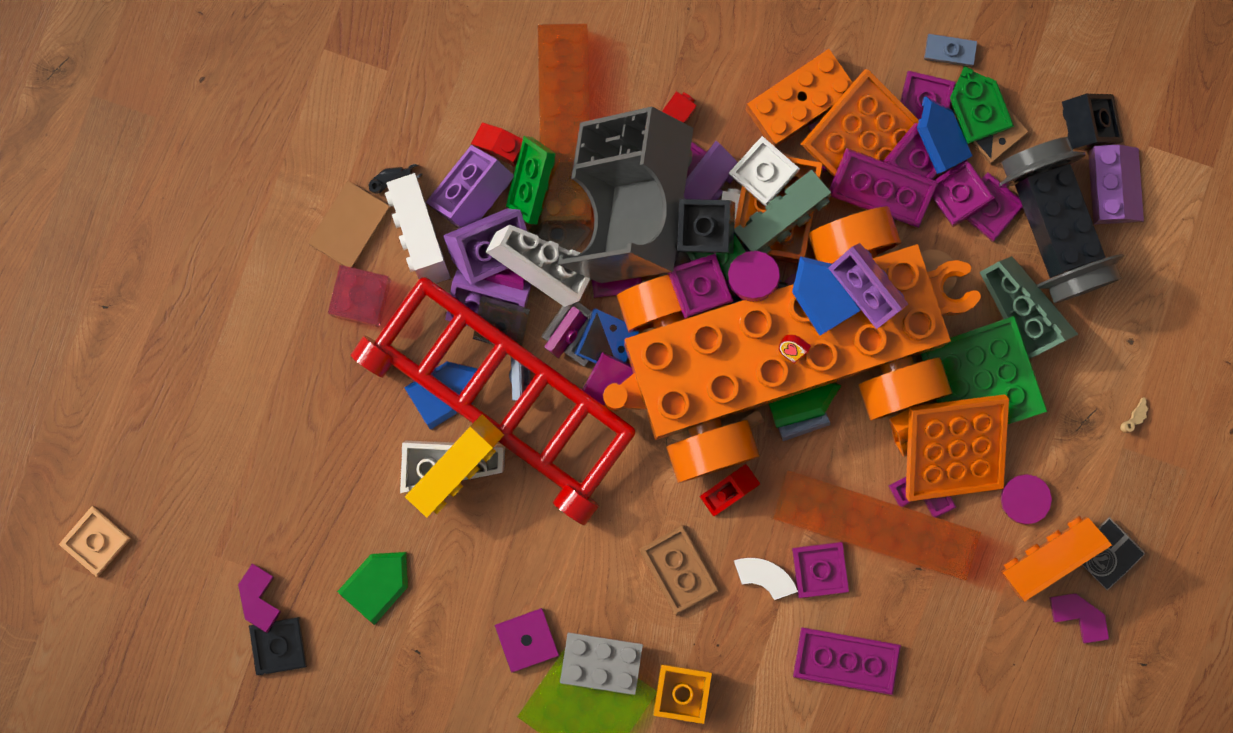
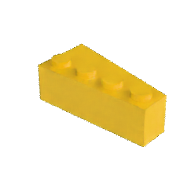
(454, 466)

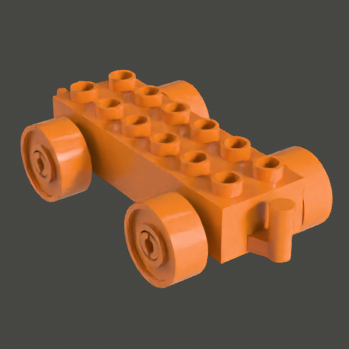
(731, 362)

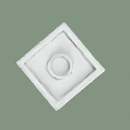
(764, 171)

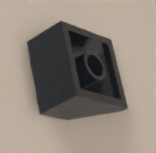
(1092, 121)

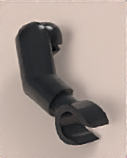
(379, 183)

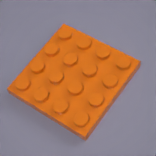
(862, 120)
(956, 447)

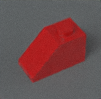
(498, 143)
(729, 490)

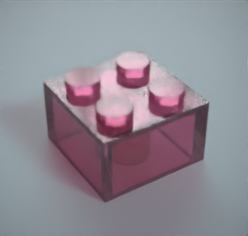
(359, 296)

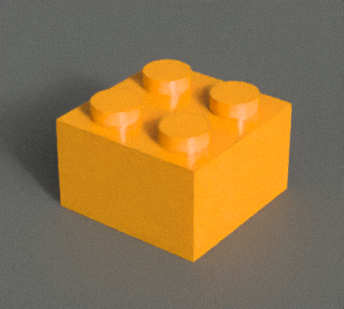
(682, 693)

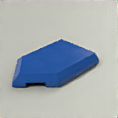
(942, 136)
(822, 295)
(429, 406)

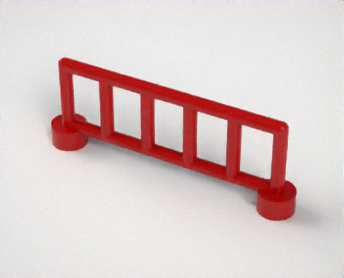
(379, 356)

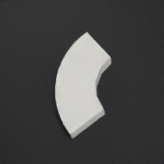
(767, 575)

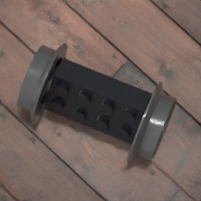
(1060, 219)

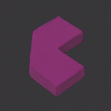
(936, 506)
(254, 608)
(1091, 620)

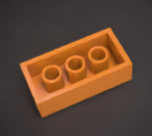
(780, 112)

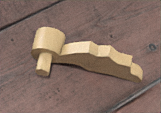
(1137, 416)

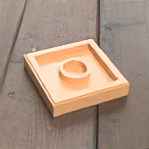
(95, 541)

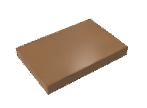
(349, 225)
(678, 569)

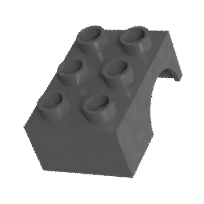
(634, 179)

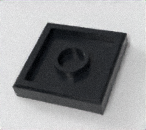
(279, 648)

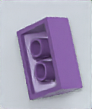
(710, 174)
(1115, 184)
(470, 188)
(469, 244)
(868, 285)
(471, 293)

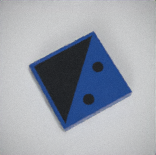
(604, 335)

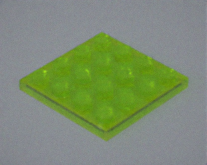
(583, 709)

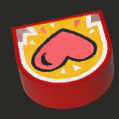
(793, 347)

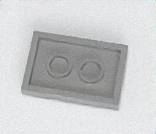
(601, 663)

